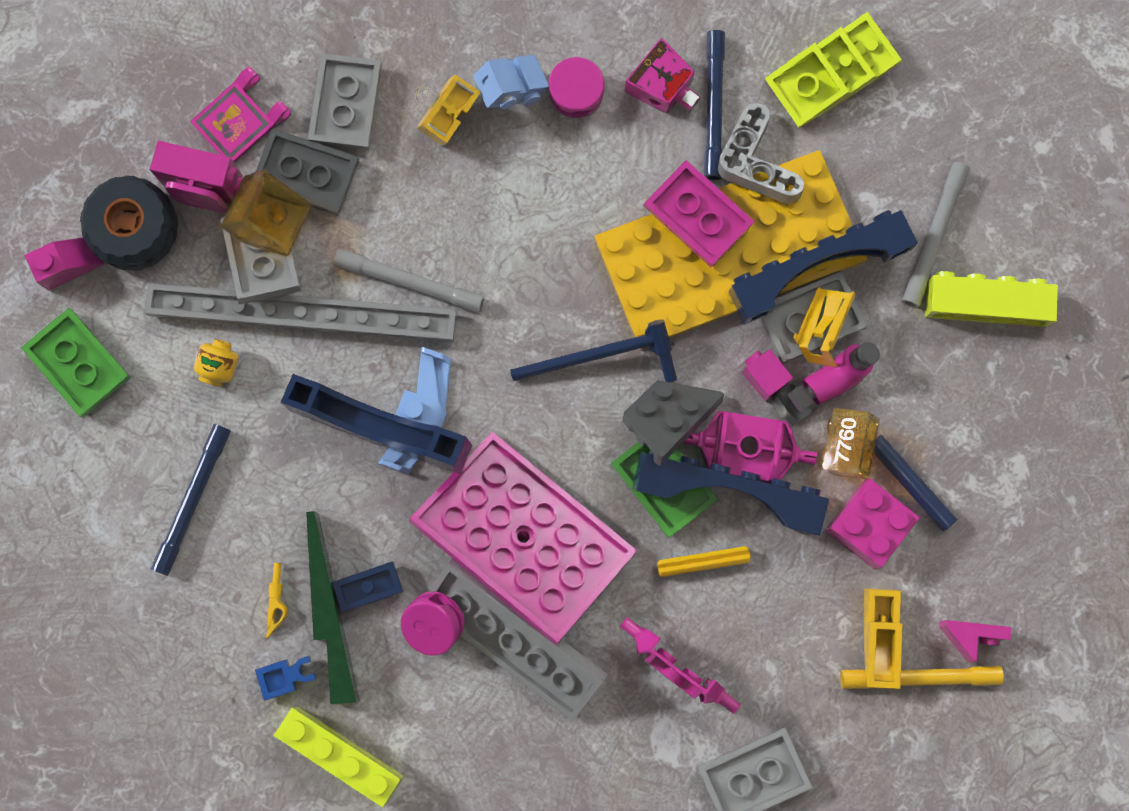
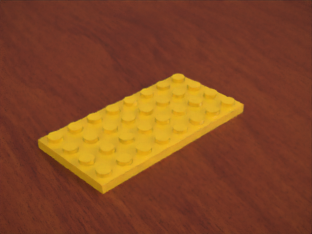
(668, 281)

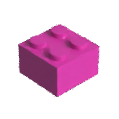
(872, 524)

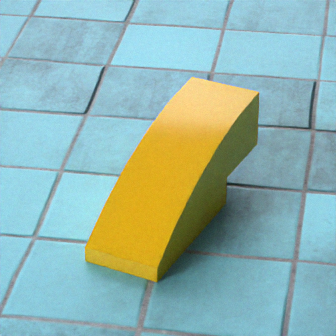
(882, 637)

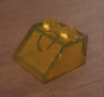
(266, 213)

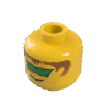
(216, 362)

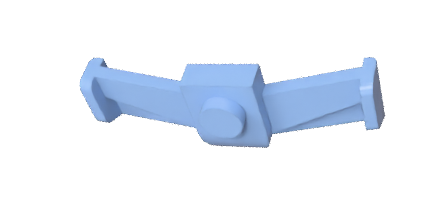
(425, 406)

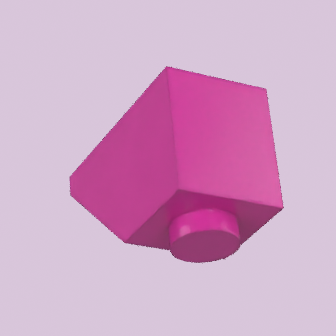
(61, 262)

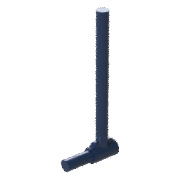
(655, 337)

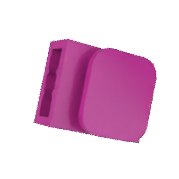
(196, 176)

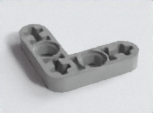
(748, 164)

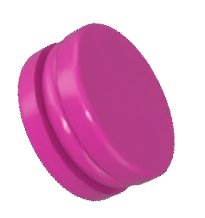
(576, 87)
(432, 623)

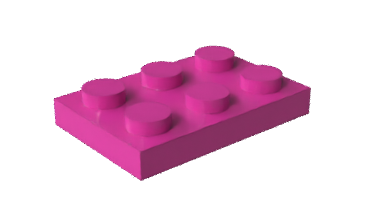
(698, 213)

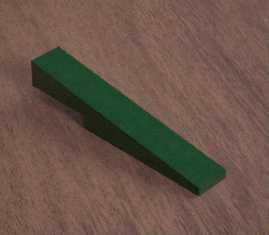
(327, 617)

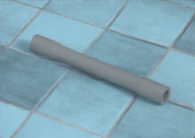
(361, 265)
(919, 280)

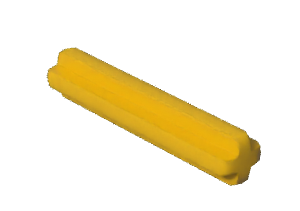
(703, 561)

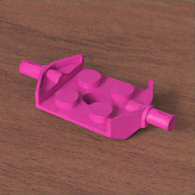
(774, 438)
(687, 680)

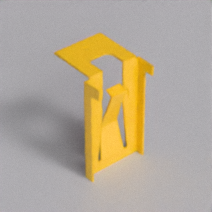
(831, 313)

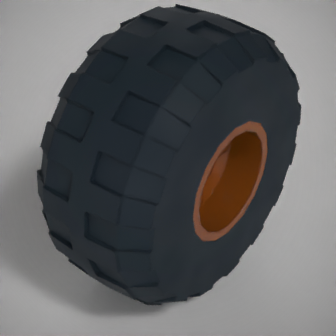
(129, 223)

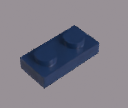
(367, 587)

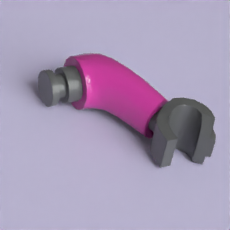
(802, 397)

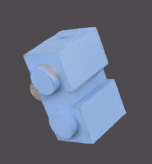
(511, 82)

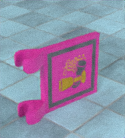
(234, 121)

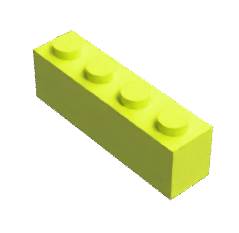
(991, 300)
(339, 756)

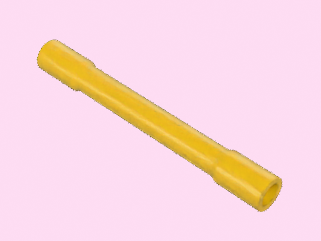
(974, 676)

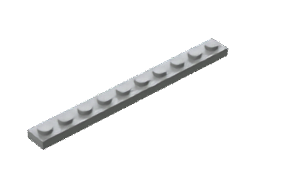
(302, 313)

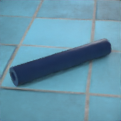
(913, 484)

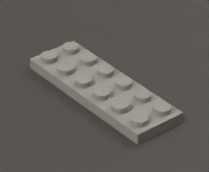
(494, 628)

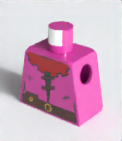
(663, 80)

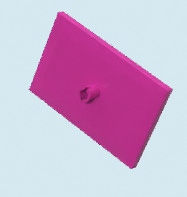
(505, 500)

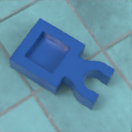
(281, 678)

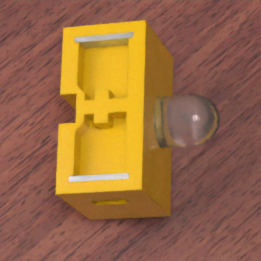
(444, 107)

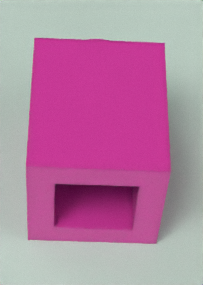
(766, 374)

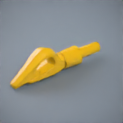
(275, 603)

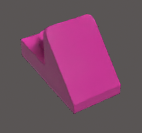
(966, 634)

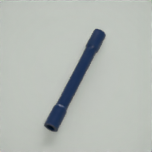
(715, 59)
(170, 546)

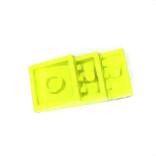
(833, 70)

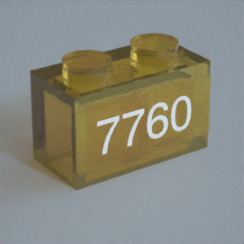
(850, 443)

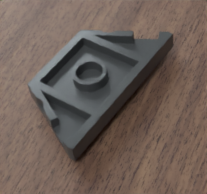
(669, 415)

